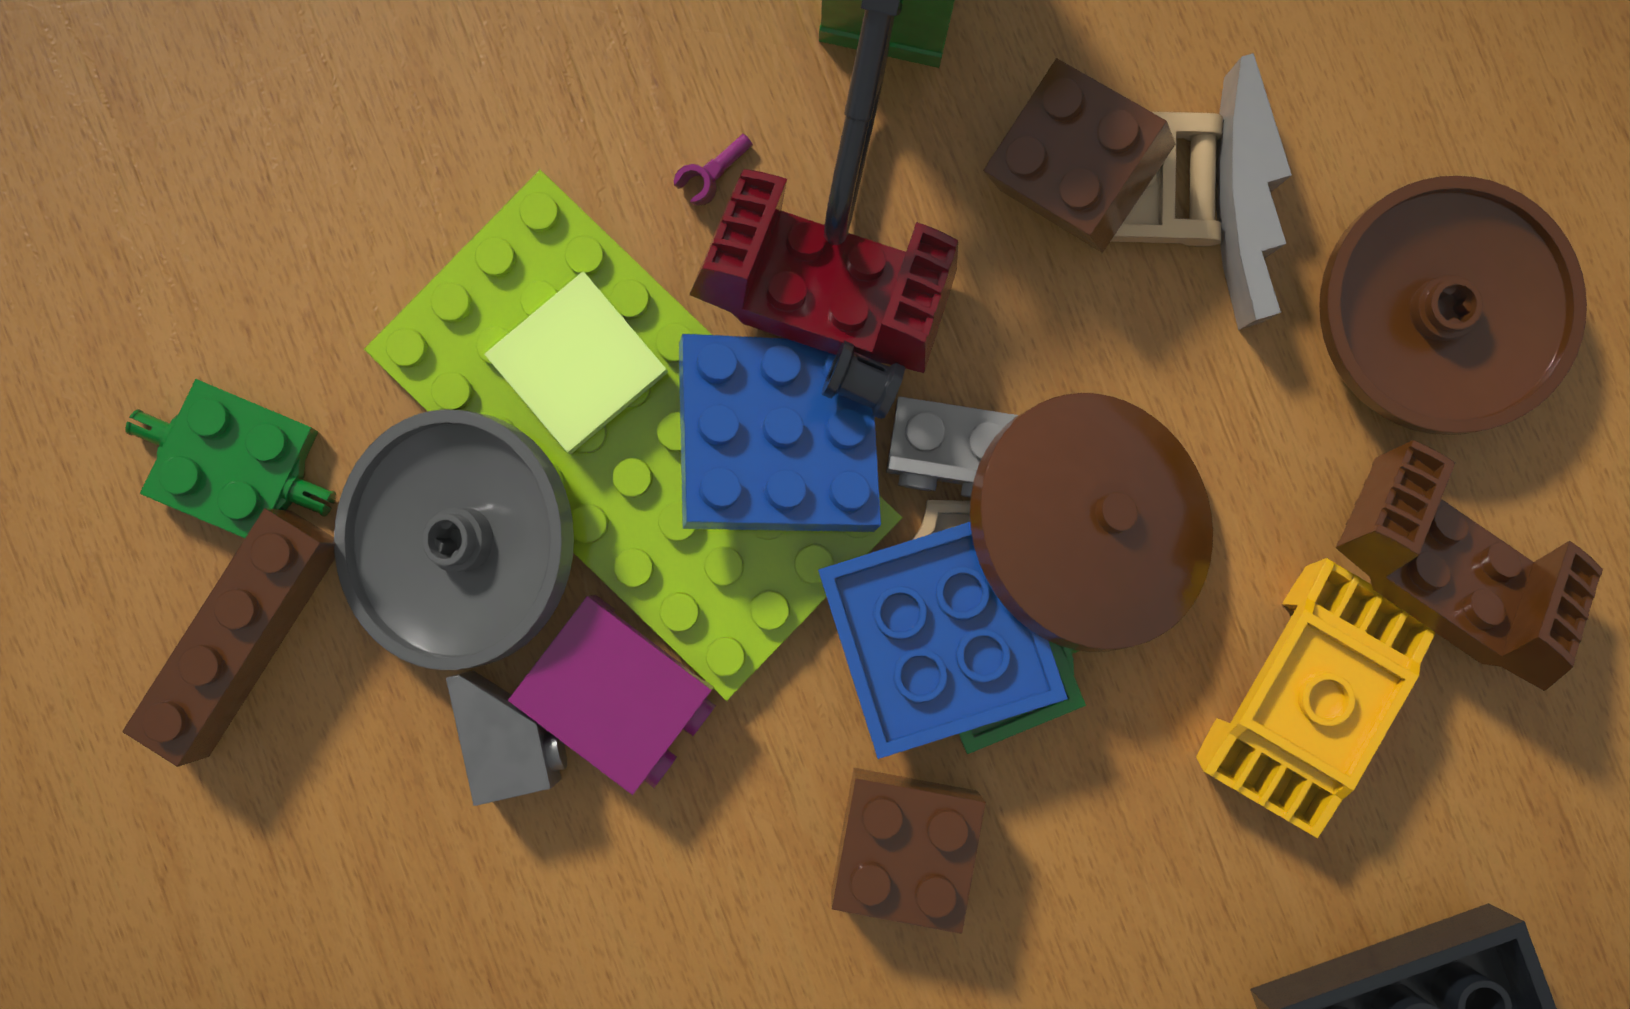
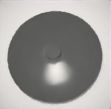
(453, 539)

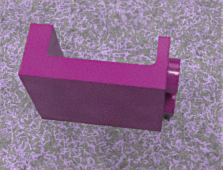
(613, 696)

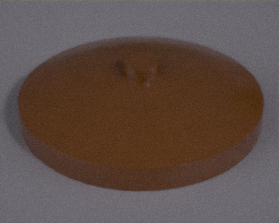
(1453, 305)
(1091, 523)

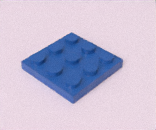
(768, 444)
(934, 642)

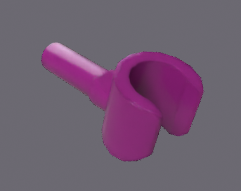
(712, 170)

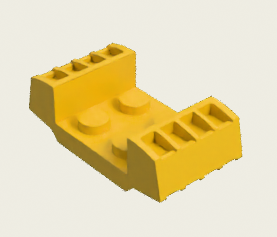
(1319, 698)

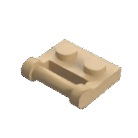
(1154, 213)

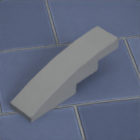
(1247, 170)

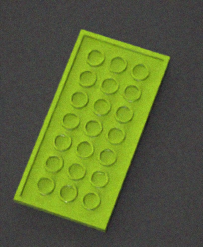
(707, 592)

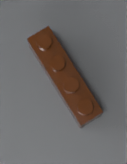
(232, 637)

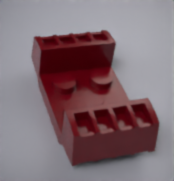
(794, 284)

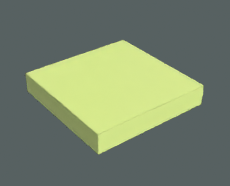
(576, 363)

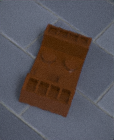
(1462, 575)

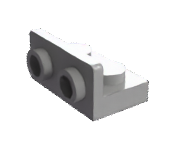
(940, 443)

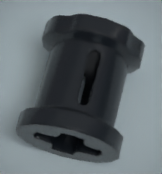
(863, 380)

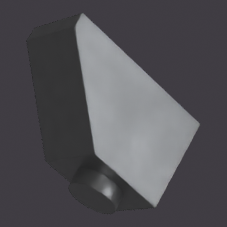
(501, 745)

